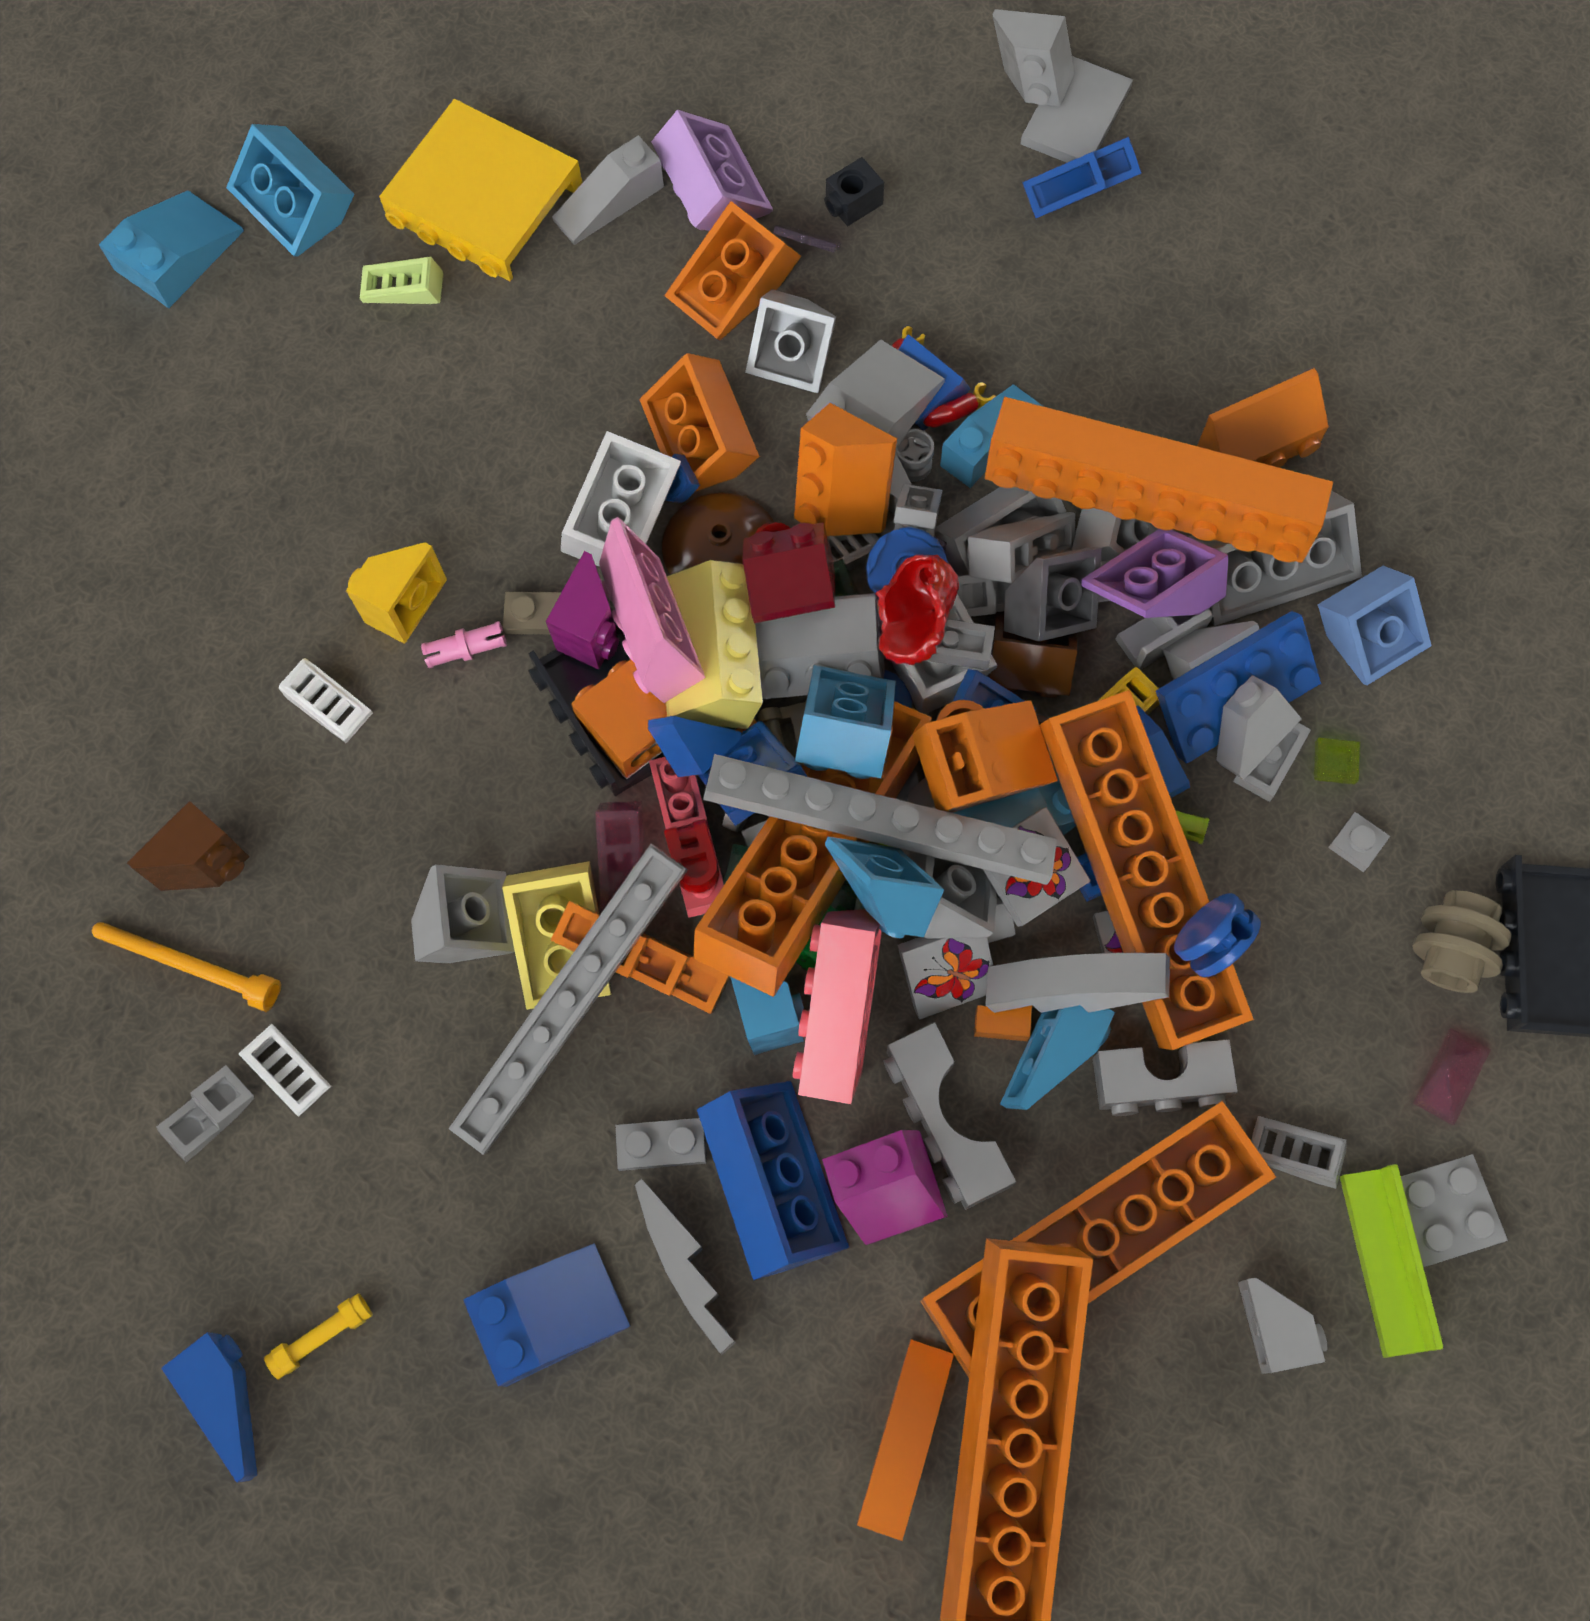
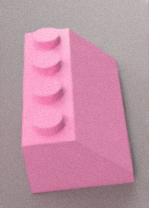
(647, 615)

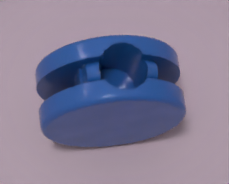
(1217, 935)

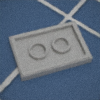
(1083, 116)

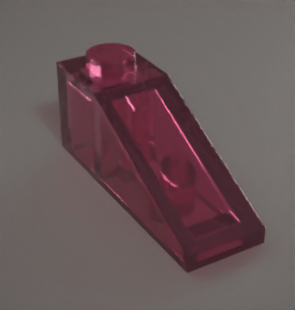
(618, 844)

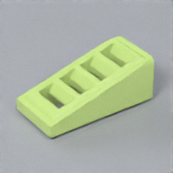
(425, 284)

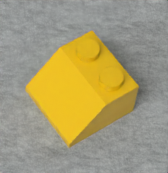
(397, 589)

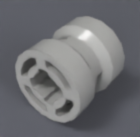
(919, 449)

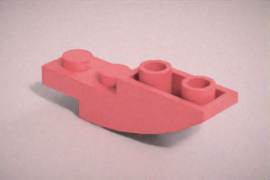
(681, 806)

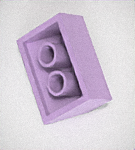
(708, 169)

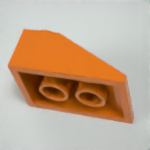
(731, 272)

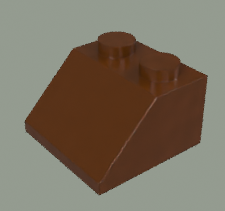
(1033, 664)
(189, 854)

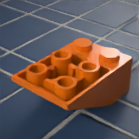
(983, 755)

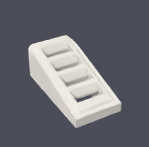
(306, 682)
(259, 1045)

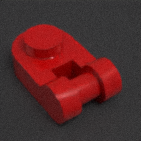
(699, 860)

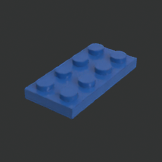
(1196, 699)

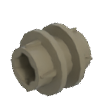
(1461, 941)

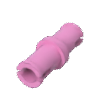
(463, 644)

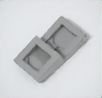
(206, 1114)

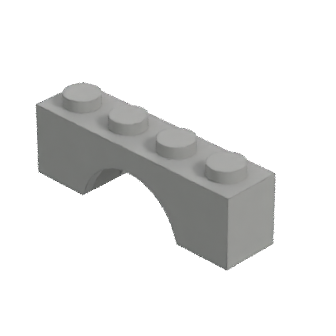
(973, 1167)

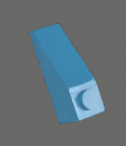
(968, 446)
(1055, 1049)

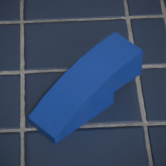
(1082, 177)

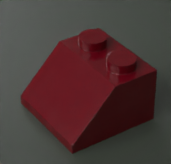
(789, 572)

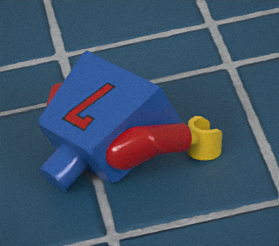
(953, 398)

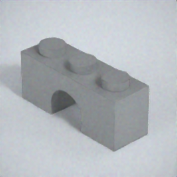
(1126, 1083)

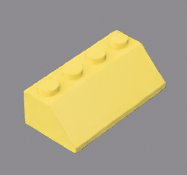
(723, 633)

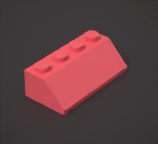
(839, 1005)

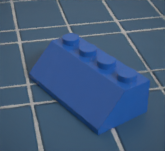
(772, 1178)

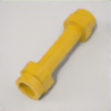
(285, 1357)

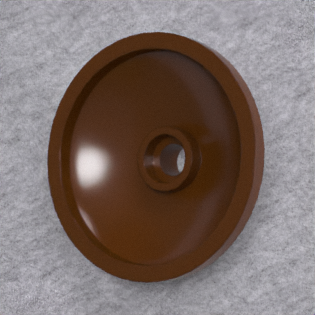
(690, 531)

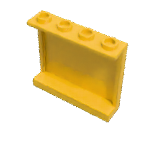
(478, 188)

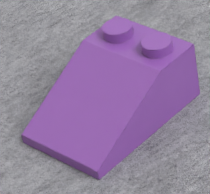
(1163, 576)

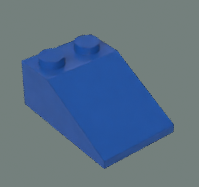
(546, 1314)

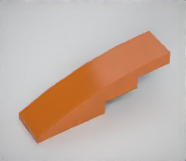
(651, 962)
(905, 1440)

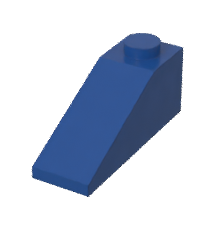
(217, 1396)

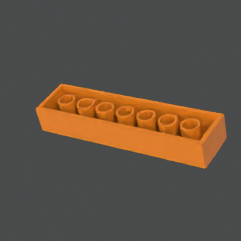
(1157, 480)
(1140, 859)
(791, 878)
(1128, 1215)
(1017, 1433)

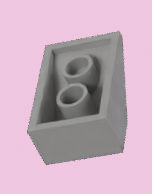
(882, 390)

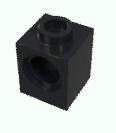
(854, 192)

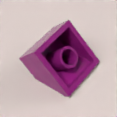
(582, 617)
(886, 1186)

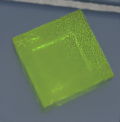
(1336, 761)

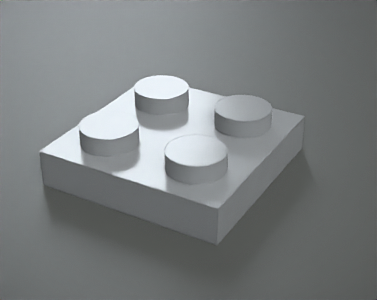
(1451, 1210)

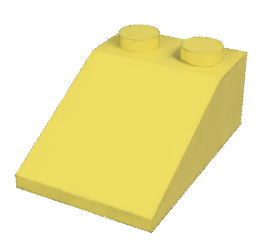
(534, 909)

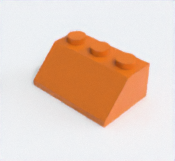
(699, 417)
(1271, 423)
(844, 473)

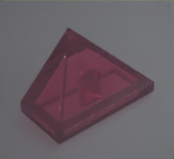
(1451, 1076)

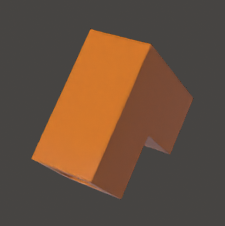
(1007, 1024)

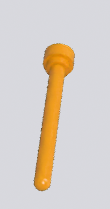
(258, 990)

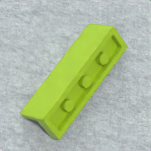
(1391, 1262)

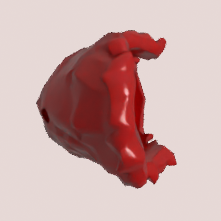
(916, 608)

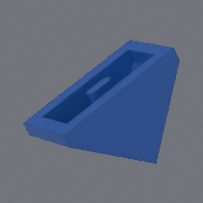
(690, 743)

